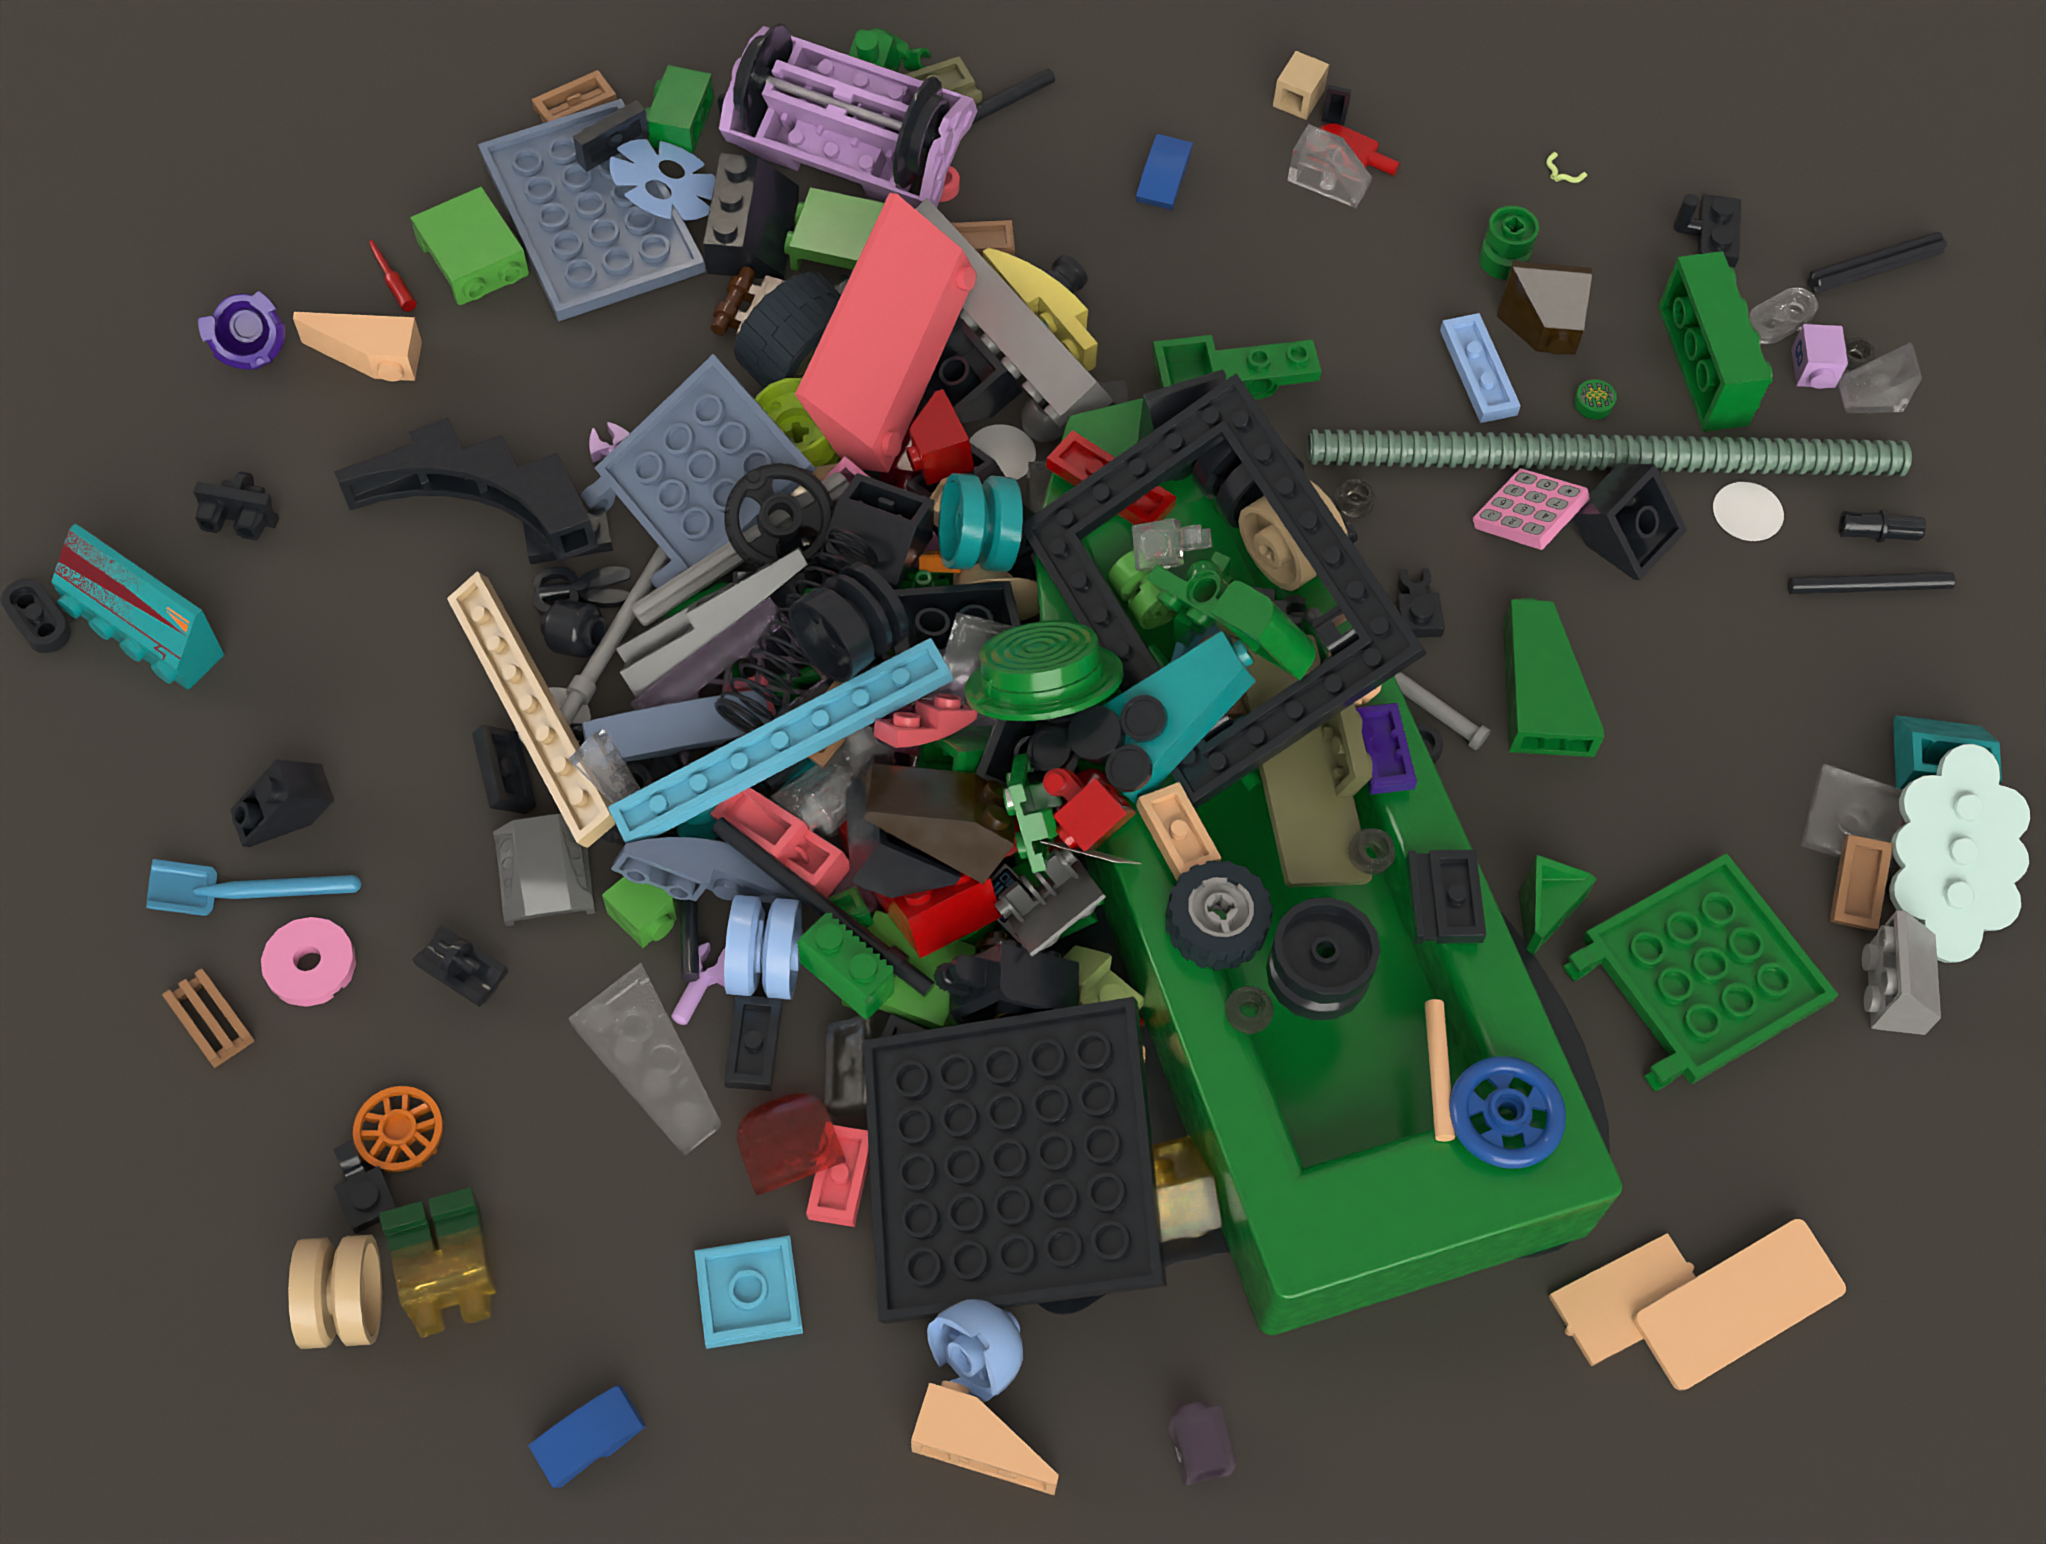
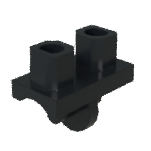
(236, 502)
(461, 966)

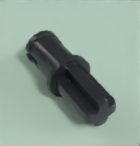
(1881, 526)

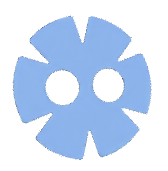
(647, 168)

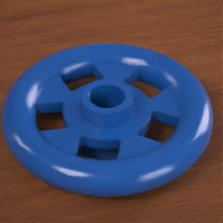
(1489, 1146)

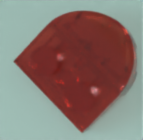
(787, 1141)

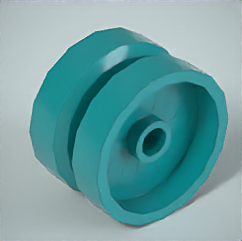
(980, 522)

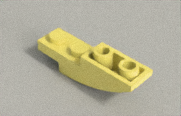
(1049, 302)

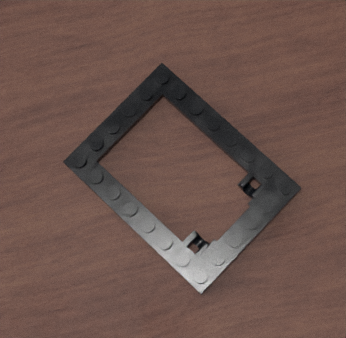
(1359, 659)

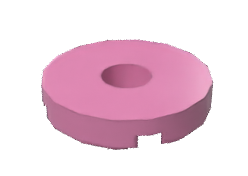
(302, 938)

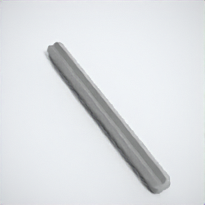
(719, 562)

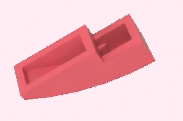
(786, 839)

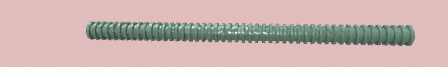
(1605, 452)

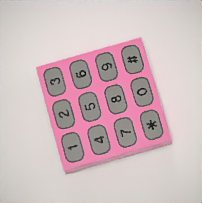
(1531, 508)

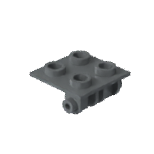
(1053, 905)

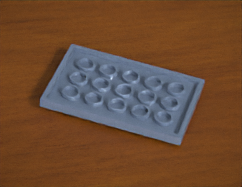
(578, 225)

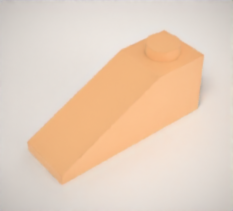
(371, 344)
(970, 1435)

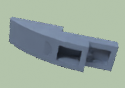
(694, 864)

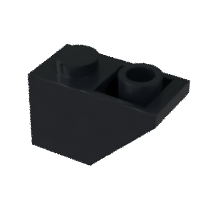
(281, 801)

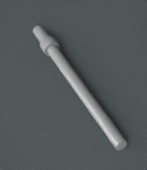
(583, 686)

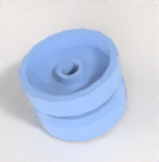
(762, 947)

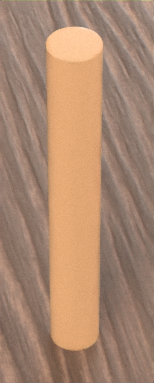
(1439, 1069)

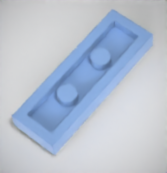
(1480, 368)

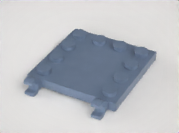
(687, 460)

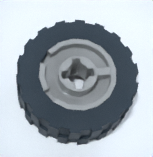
(1200, 932)

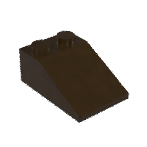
(942, 814)

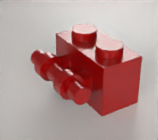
(1091, 811)

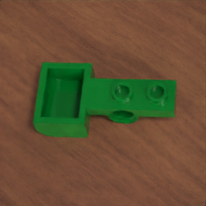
(1258, 367)
(1239, 613)

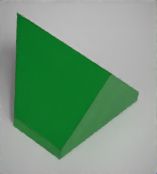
(1549, 898)

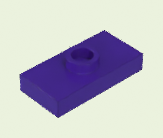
(1388, 749)

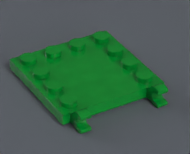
(1705, 970)

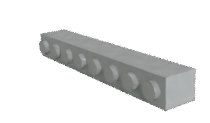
(1022, 337)

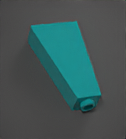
(1196, 696)

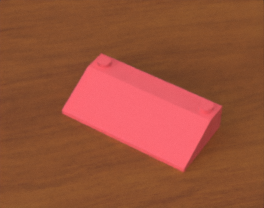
(886, 336)

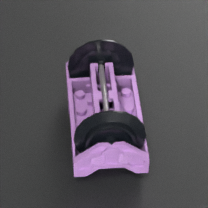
(799, 105)

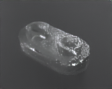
(1775, 316)

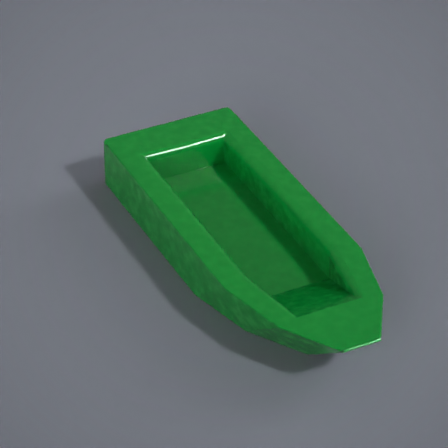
(1330, 1123)

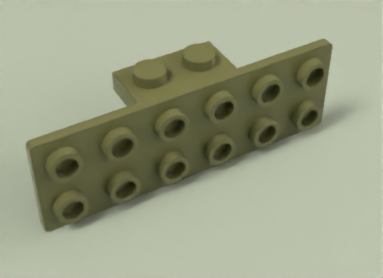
(1313, 788)

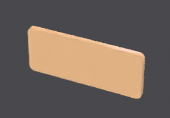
(1739, 1304)

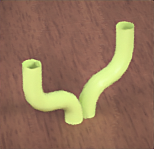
(1554, 175)

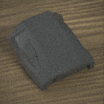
(542, 869)

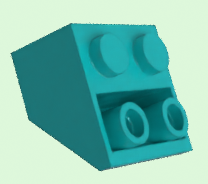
(1923, 742)

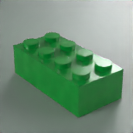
(1714, 341)

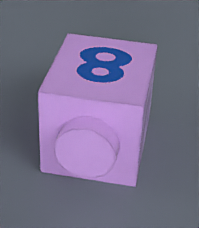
(1819, 356)

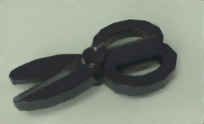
(587, 588)

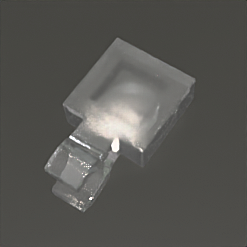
(1165, 542)

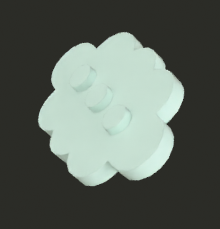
(1960, 851)

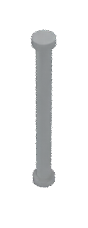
(1443, 712)

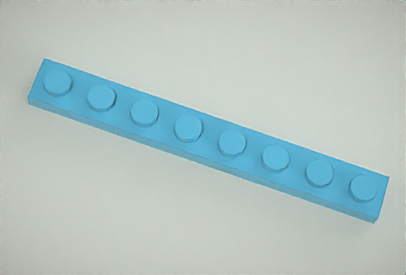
(781, 743)

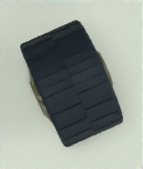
(786, 328)

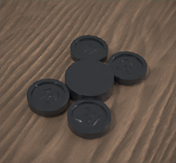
(1100, 738)

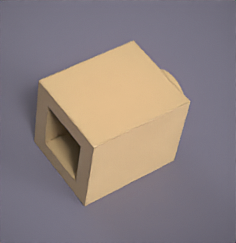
(1301, 85)

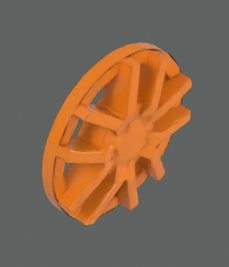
(398, 1129)

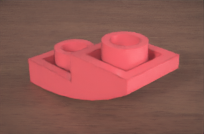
(929, 723)

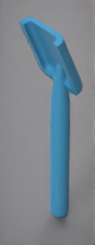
(194, 887)

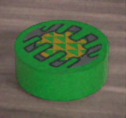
(1595, 399)

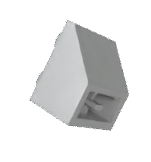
(1902, 976)

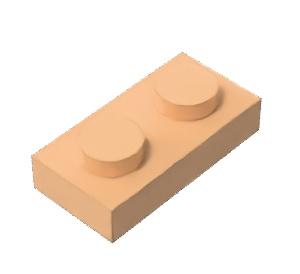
(1177, 829)

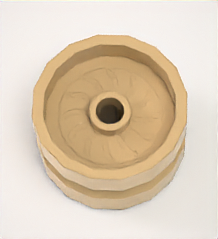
(1274, 547)
(335, 1291)

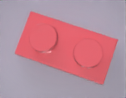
(839, 1189)

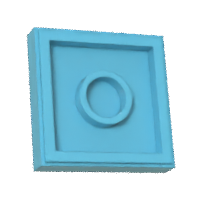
(748, 1292)

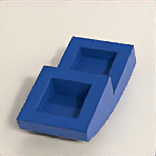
(1164, 171)
(586, 1435)

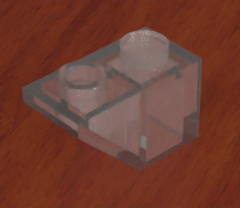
(822, 800)

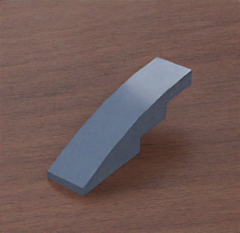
(671, 727)

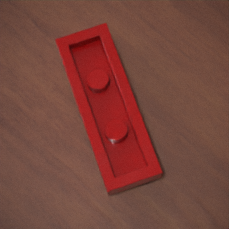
(1079, 458)

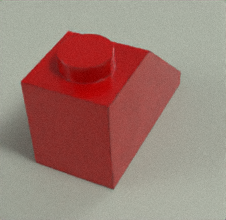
(939, 441)

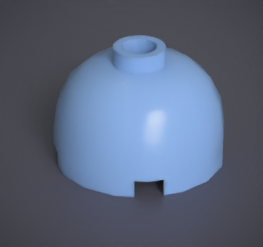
(979, 1345)

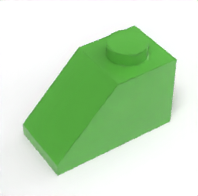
(641, 910)

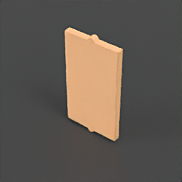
(1604, 1302)

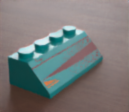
(134, 610)

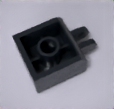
(1007, 983)

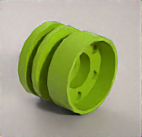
(789, 414)

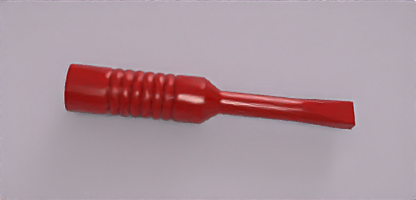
(394, 281)

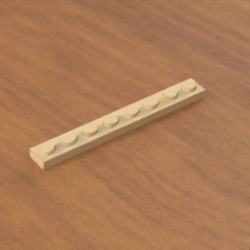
(530, 707)

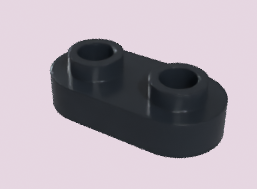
(37, 618)

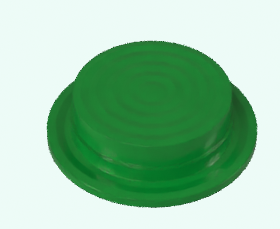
(1042, 672)

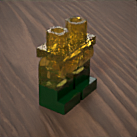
(444, 1277)

